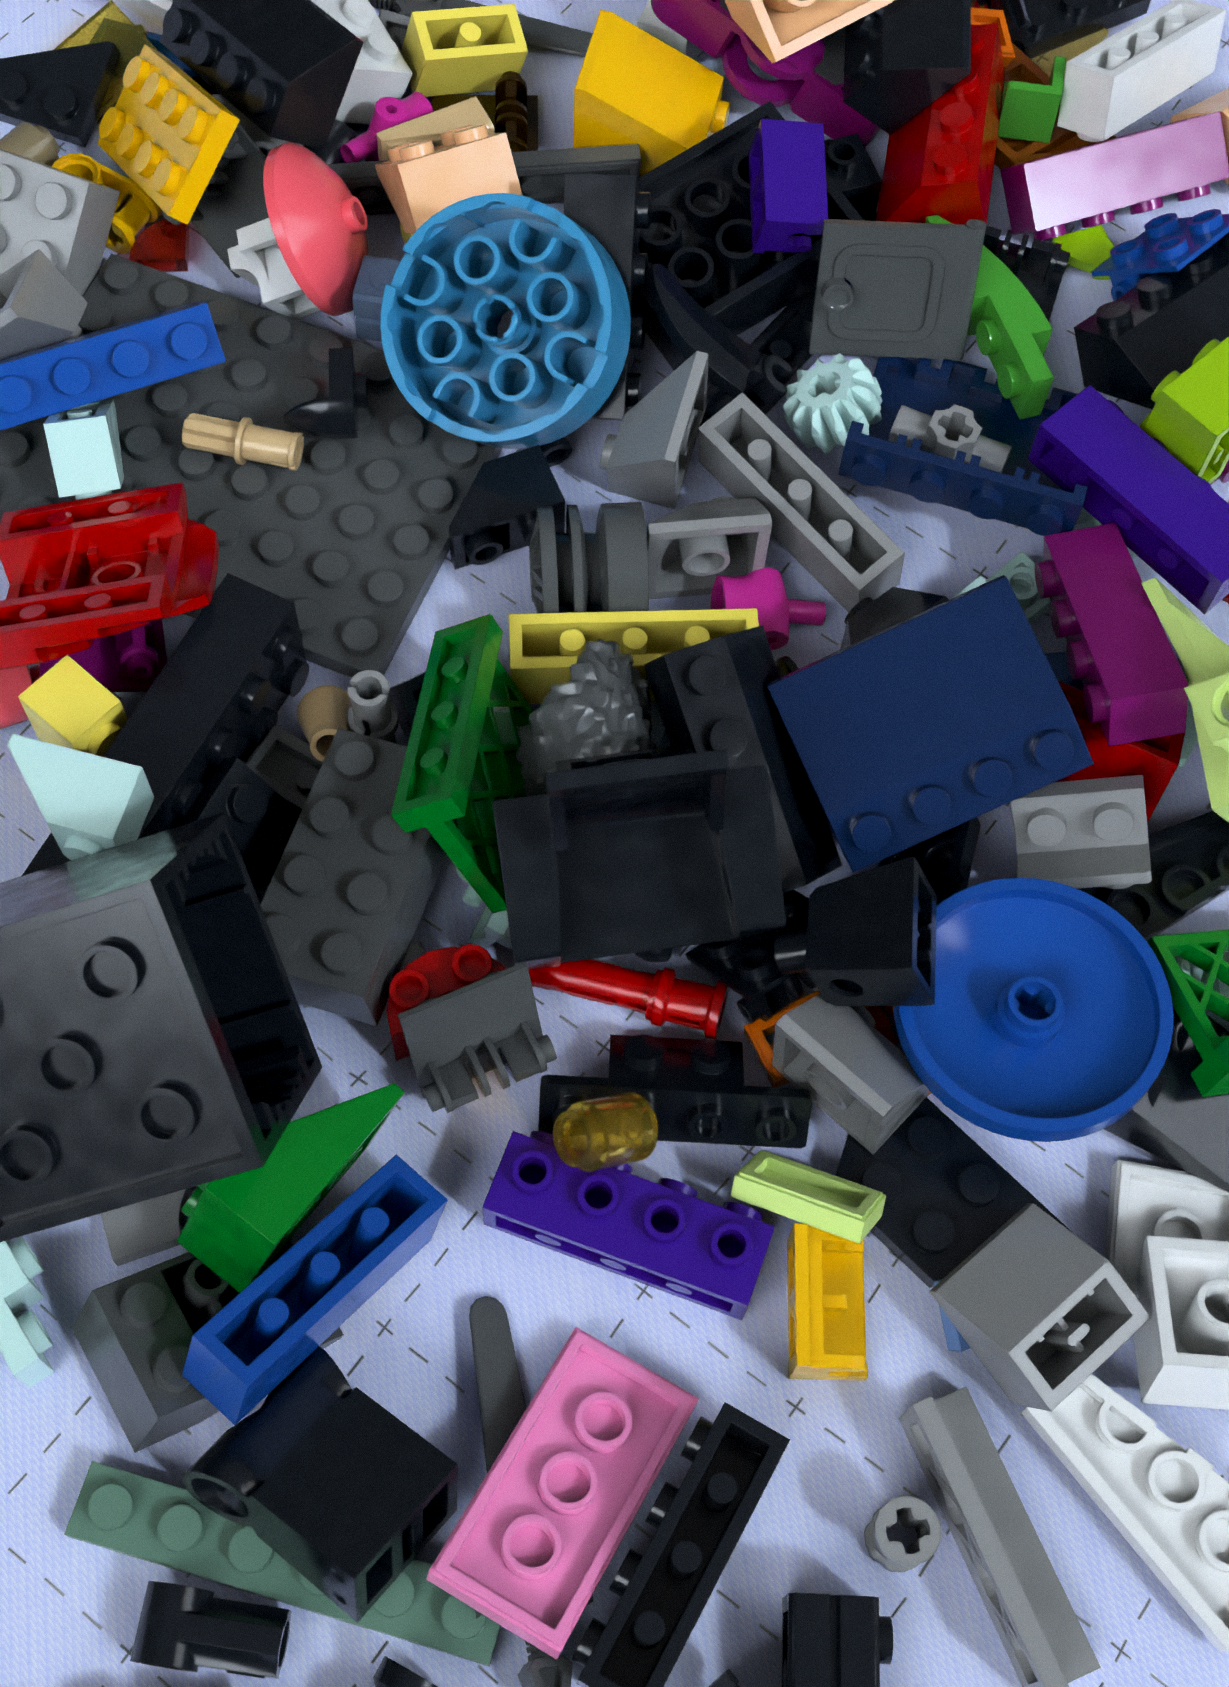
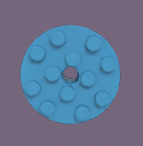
(561, 341)

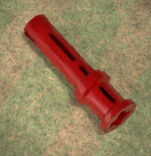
(658, 995)

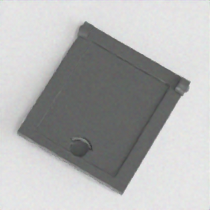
(906, 292)

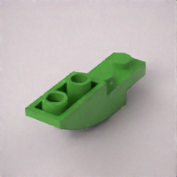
(1011, 333)

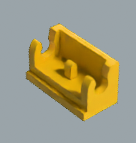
(825, 1306)

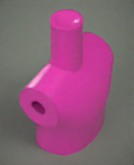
(386, 114)
(767, 593)

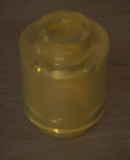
(606, 1132)

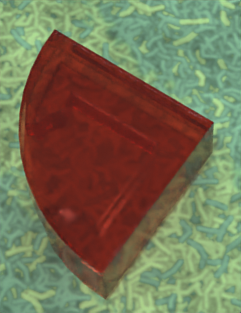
(163, 247)

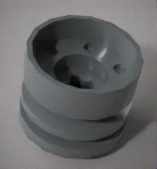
(590, 567)

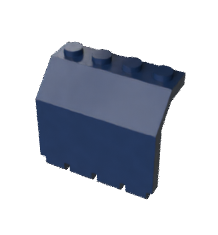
(1016, 496)

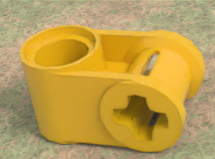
(133, 204)

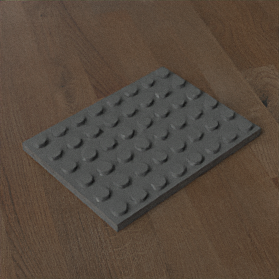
(341, 536)

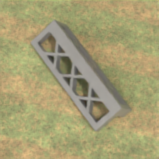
(998, 1541)

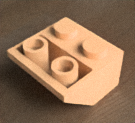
(429, 178)

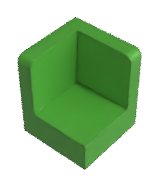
(1032, 108)

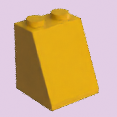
(644, 94)

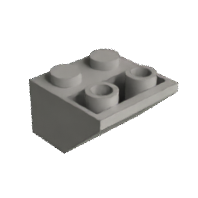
(1039, 1308)

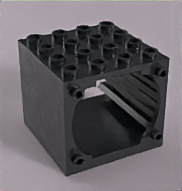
(140, 1028)

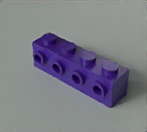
(1134, 481)
(629, 1225)

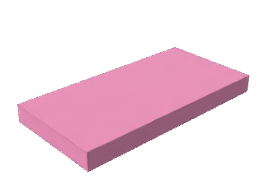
(563, 1492)

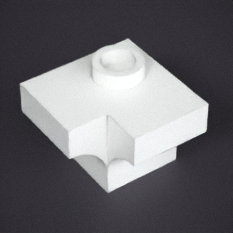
(261, 263)

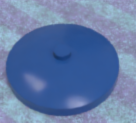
(1040, 1013)

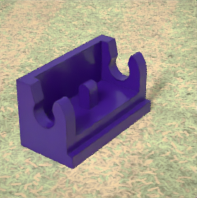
(787, 185)

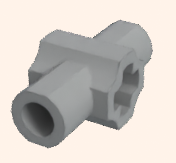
(949, 432)

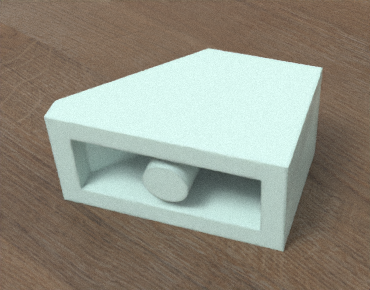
(85, 450)
(83, 796)

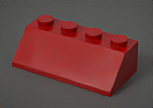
(947, 151)

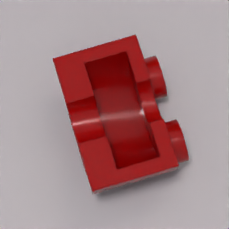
(432, 977)

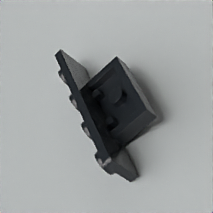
(692, 1090)

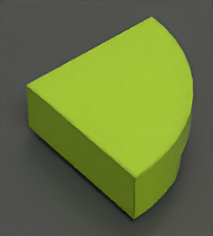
(1087, 248)

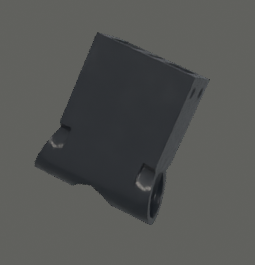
(330, 1484)

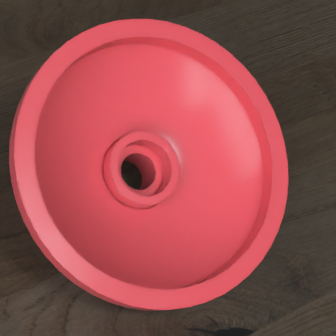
(315, 225)

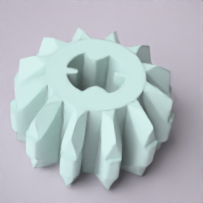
(828, 401)

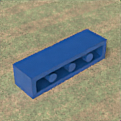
(107, 363)
(312, 1289)

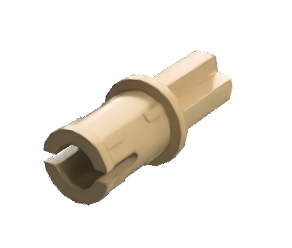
(243, 441)

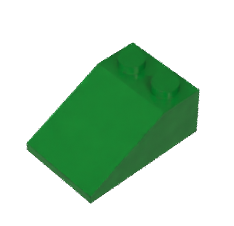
(250, 1216)

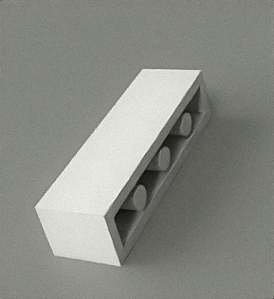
(1139, 68)

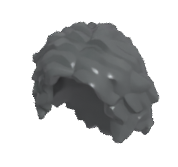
(588, 716)

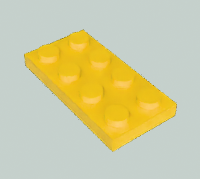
(166, 133)

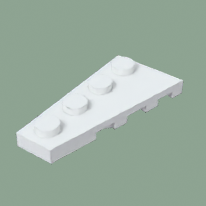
(1152, 1492)

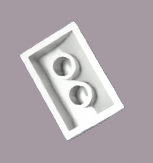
(1186, 1340)

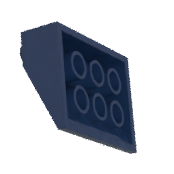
(930, 723)

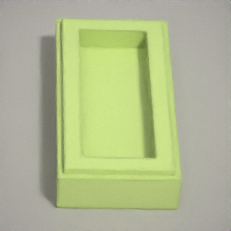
(809, 1196)

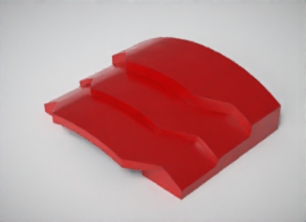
(100, 570)

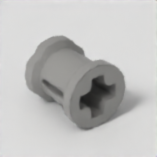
(912, 1514)

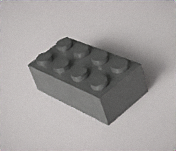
(350, 882)

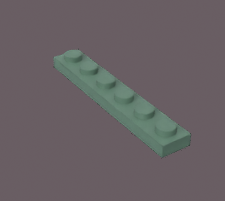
(182, 1534)

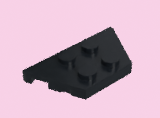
(938, 1191)

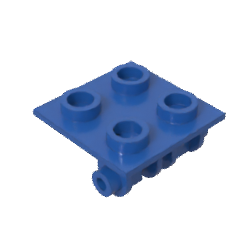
(1163, 247)

